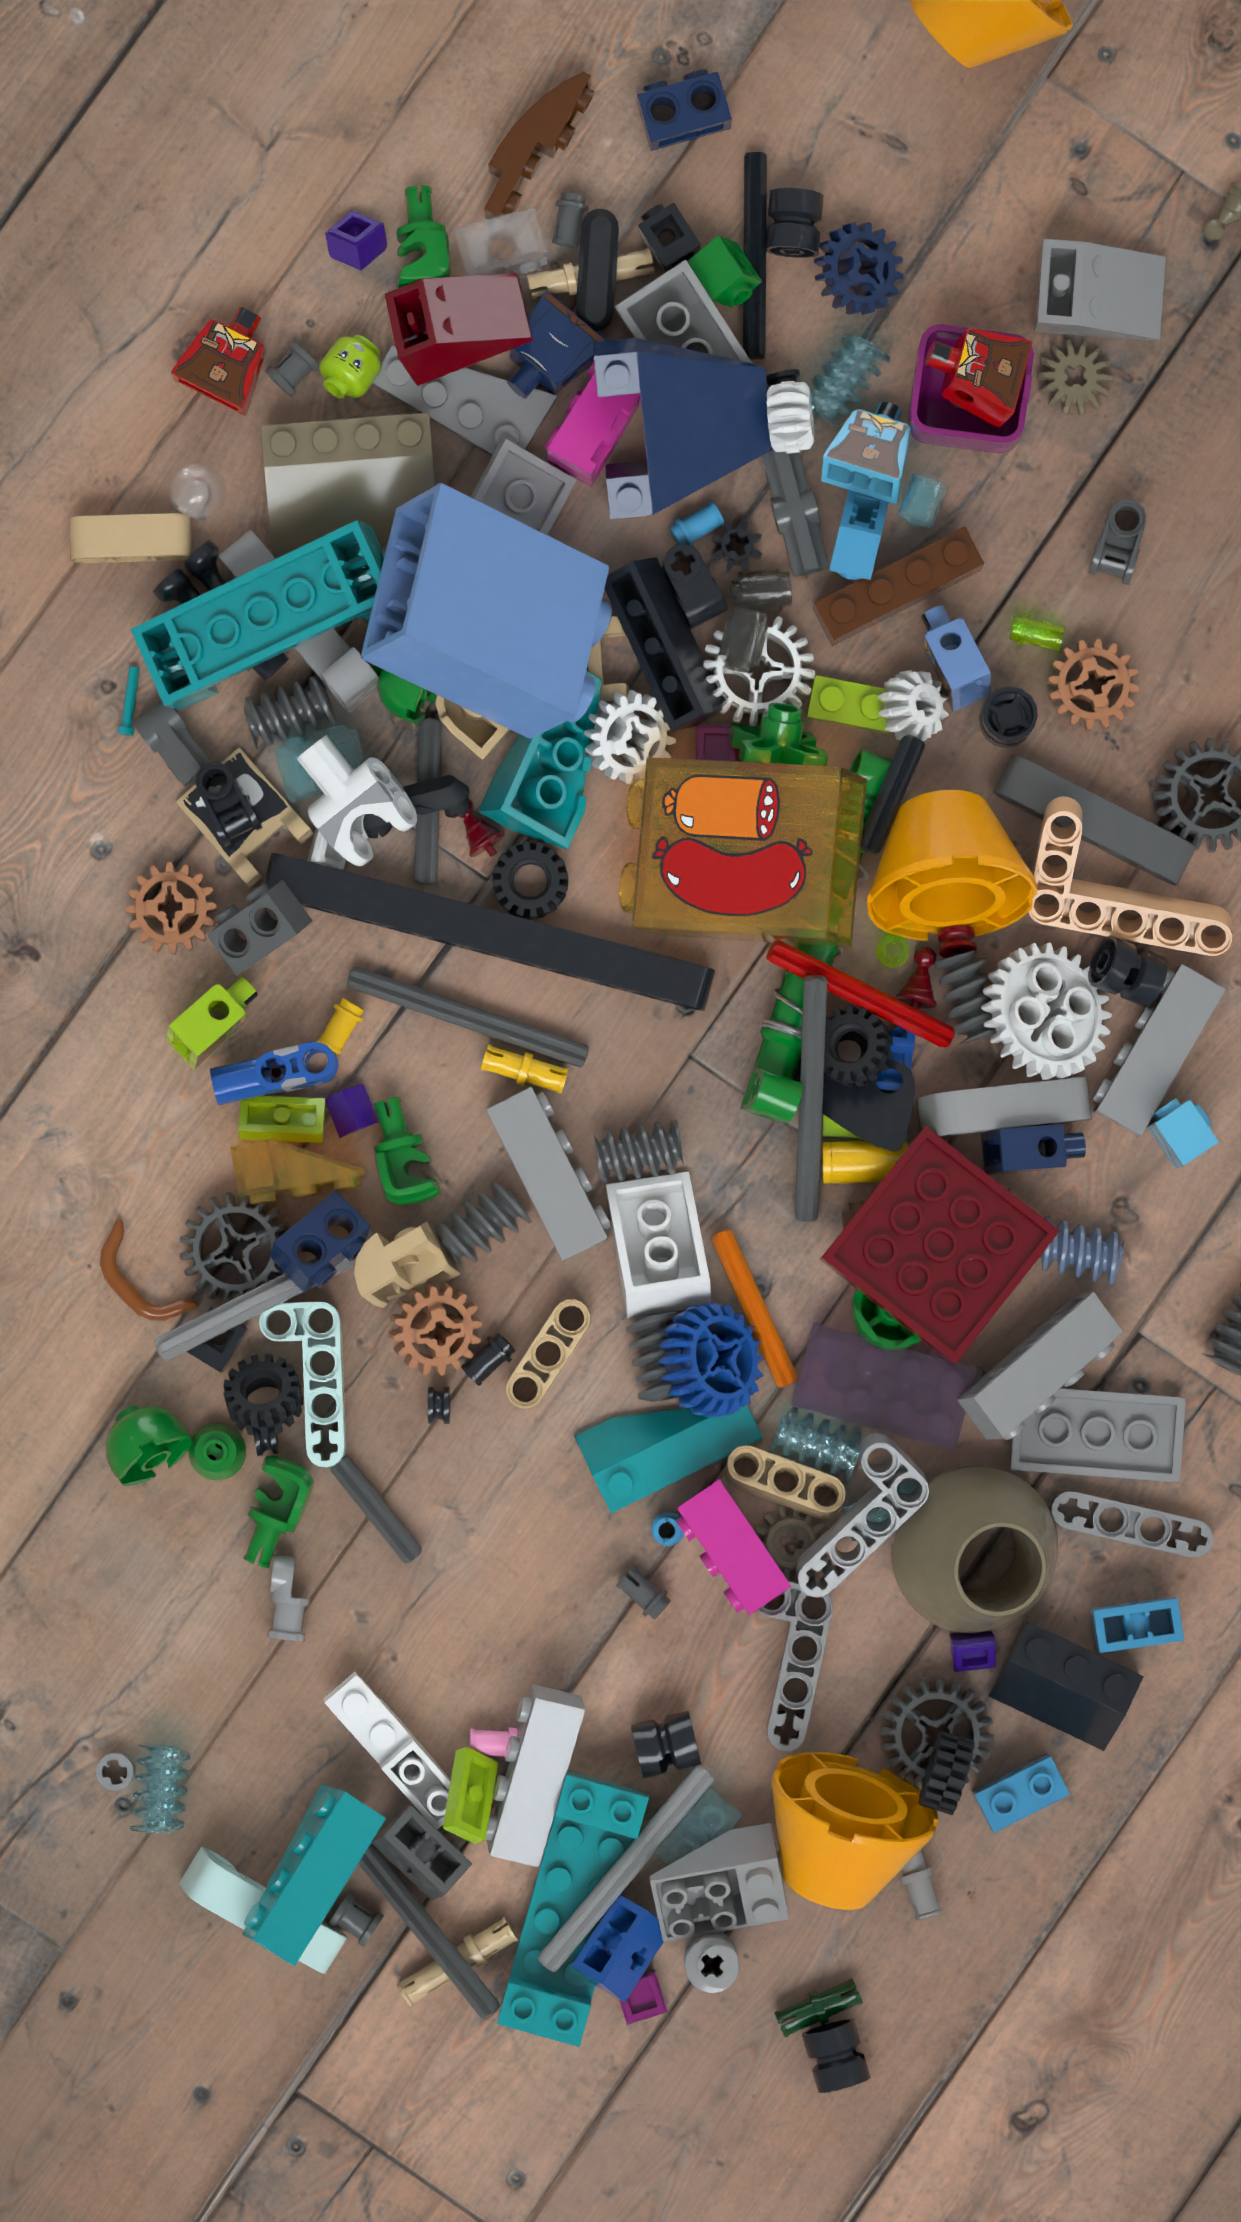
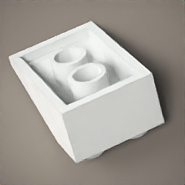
(658, 1244)

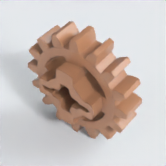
(1088, 666)
(152, 908)
(418, 1329)

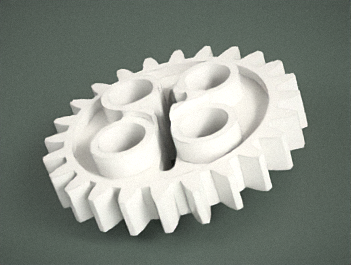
(1017, 989)

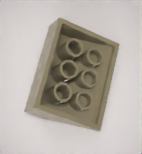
(343, 473)

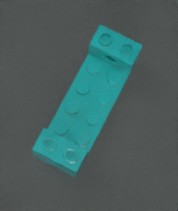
(261, 614)
(586, 1838)

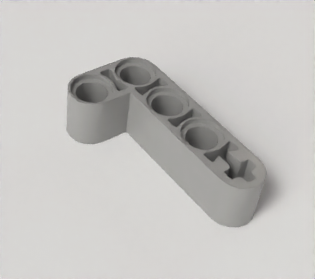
(1005, 1107)
(854, 1521)
(793, 1667)

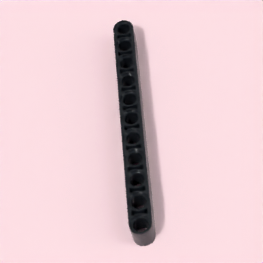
(493, 932)

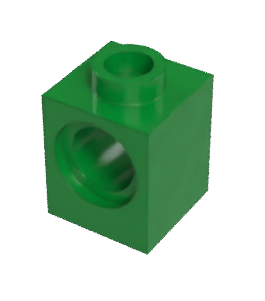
(725, 272)

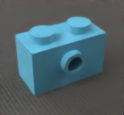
(1182, 1131)

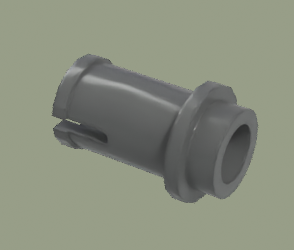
(569, 219)
(644, 1593)

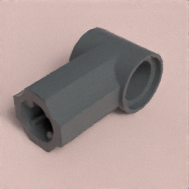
(168, 736)

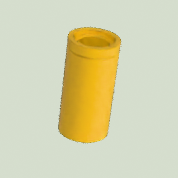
(857, 1162)

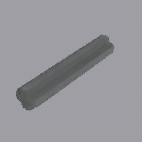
(376, 1509)

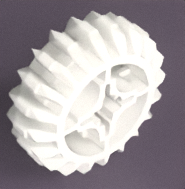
(777, 673)

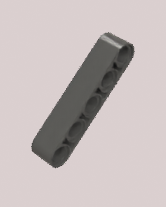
(1103, 822)

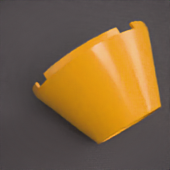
(991, 29)
(948, 868)
(845, 1827)

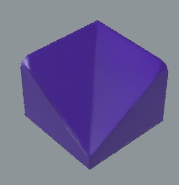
(356, 240)

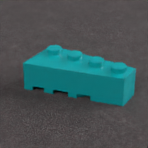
(312, 1873)

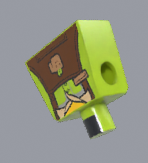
(197, 1033)

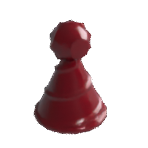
(480, 834)
(918, 988)

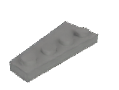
(469, 404)

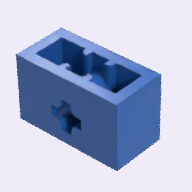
(620, 1948)

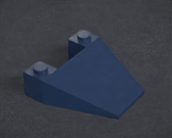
(698, 420)

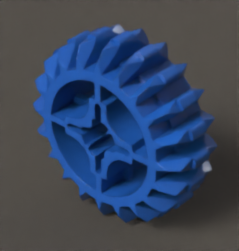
(720, 1360)

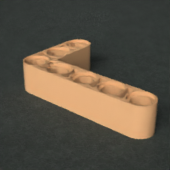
(1115, 900)

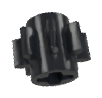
(741, 536)

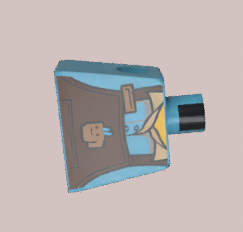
(869, 453)

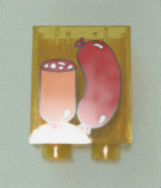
(745, 851)

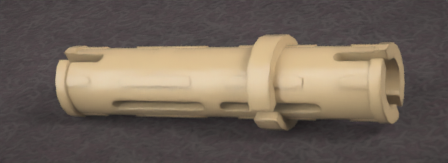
(566, 278)
(474, 1950)

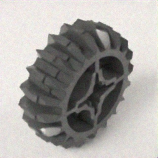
(1194, 784)
(220, 1215)
(908, 1710)

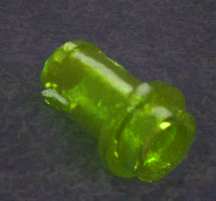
(1036, 633)
(887, 960)

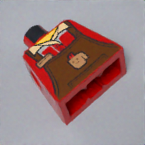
(224, 361)
(982, 372)

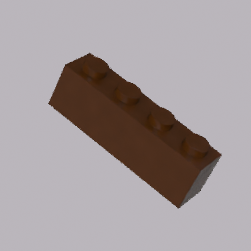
(898, 586)

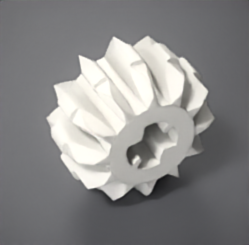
(790, 417)
(913, 705)

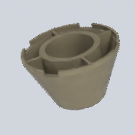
(935, 1536)

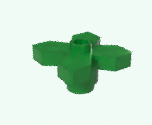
(778, 739)

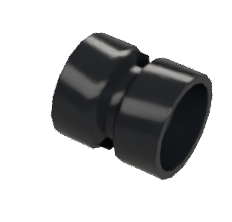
(794, 220)
(1008, 717)
(1128, 971)
(665, 1744)
(836, 2057)

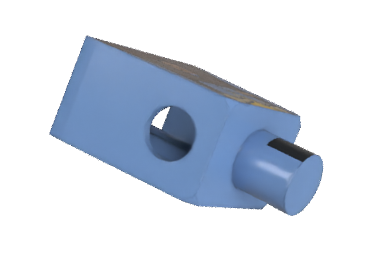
(961, 670)

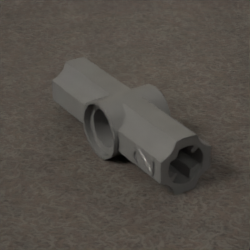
(795, 512)

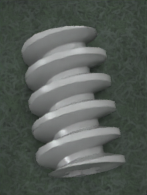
(710, 1978)

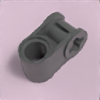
(1119, 544)

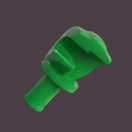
(424, 236)
(396, 1155)
(279, 1513)

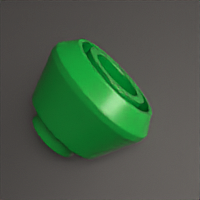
(228, 1460)

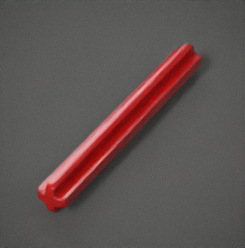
(862, 994)

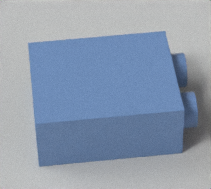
(487, 612)

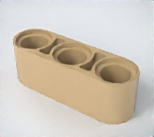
(130, 538)
(532, 1368)
(806, 1478)

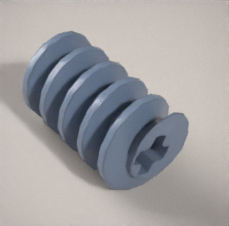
(1084, 1252)

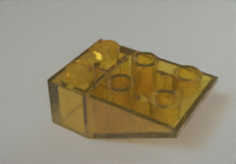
(278, 1167)

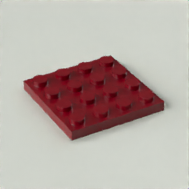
(939, 1245)

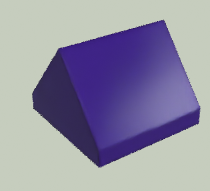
(351, 1110)
(973, 1651)

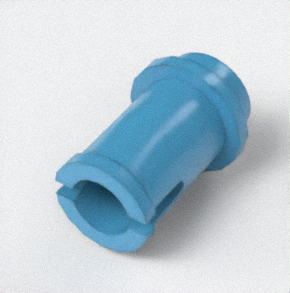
(696, 525)
(663, 1518)

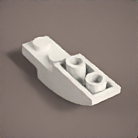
(392, 1747)

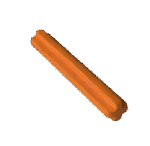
(754, 1308)

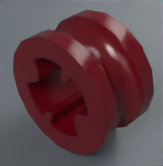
(956, 940)

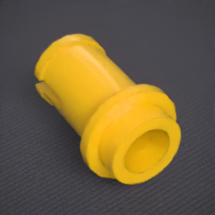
(341, 1025)

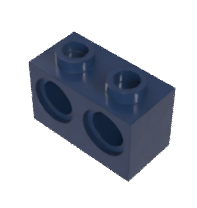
(687, 121)
(313, 1236)

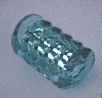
(844, 377)
(817, 1443)
(161, 1789)

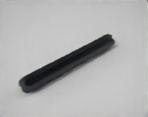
(754, 248)

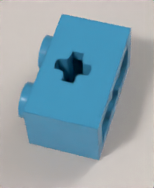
(858, 536)
(1136, 1624)
(1020, 1792)

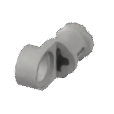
(288, 1609)

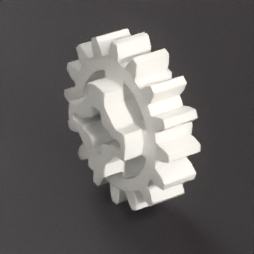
(615, 728)

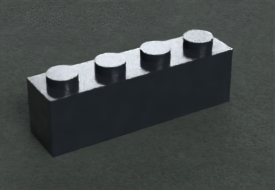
(663, 643)

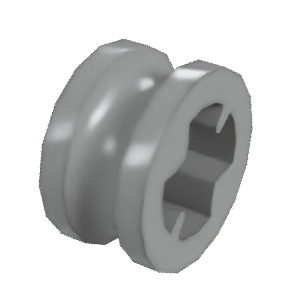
(123, 1761)

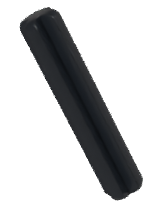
(891, 794)

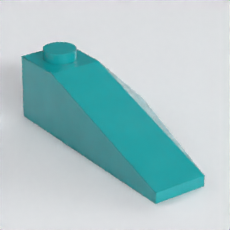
(543, 781)
(654, 1449)

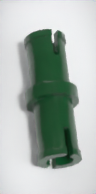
(818, 2007)

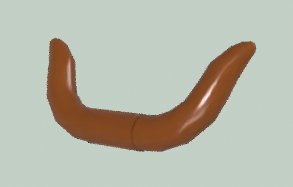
(127, 1291)

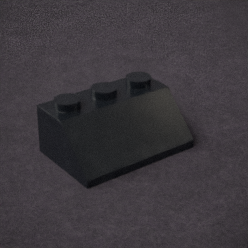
(1065, 1685)

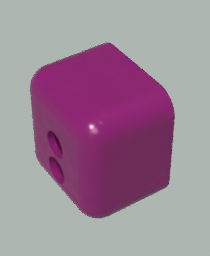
(939, 423)

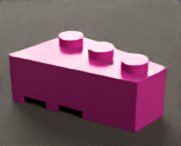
(590, 431)
(732, 1549)

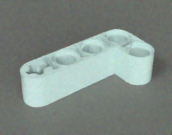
(316, 1384)
(231, 1895)

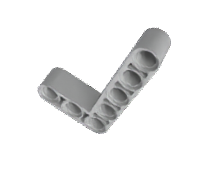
(327, 655)

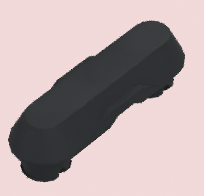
(597, 268)
(427, 797)

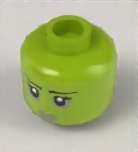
(350, 366)

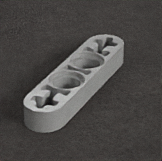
(1132, 1520)

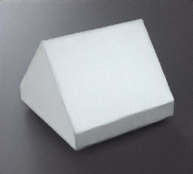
(324, 854)

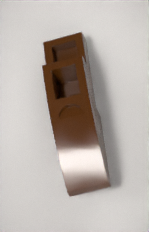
(540, 129)

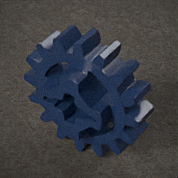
(841, 269)

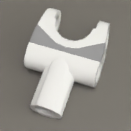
(350, 796)

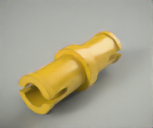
(524, 1069)

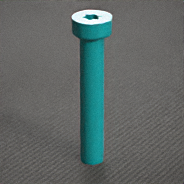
(129, 702)

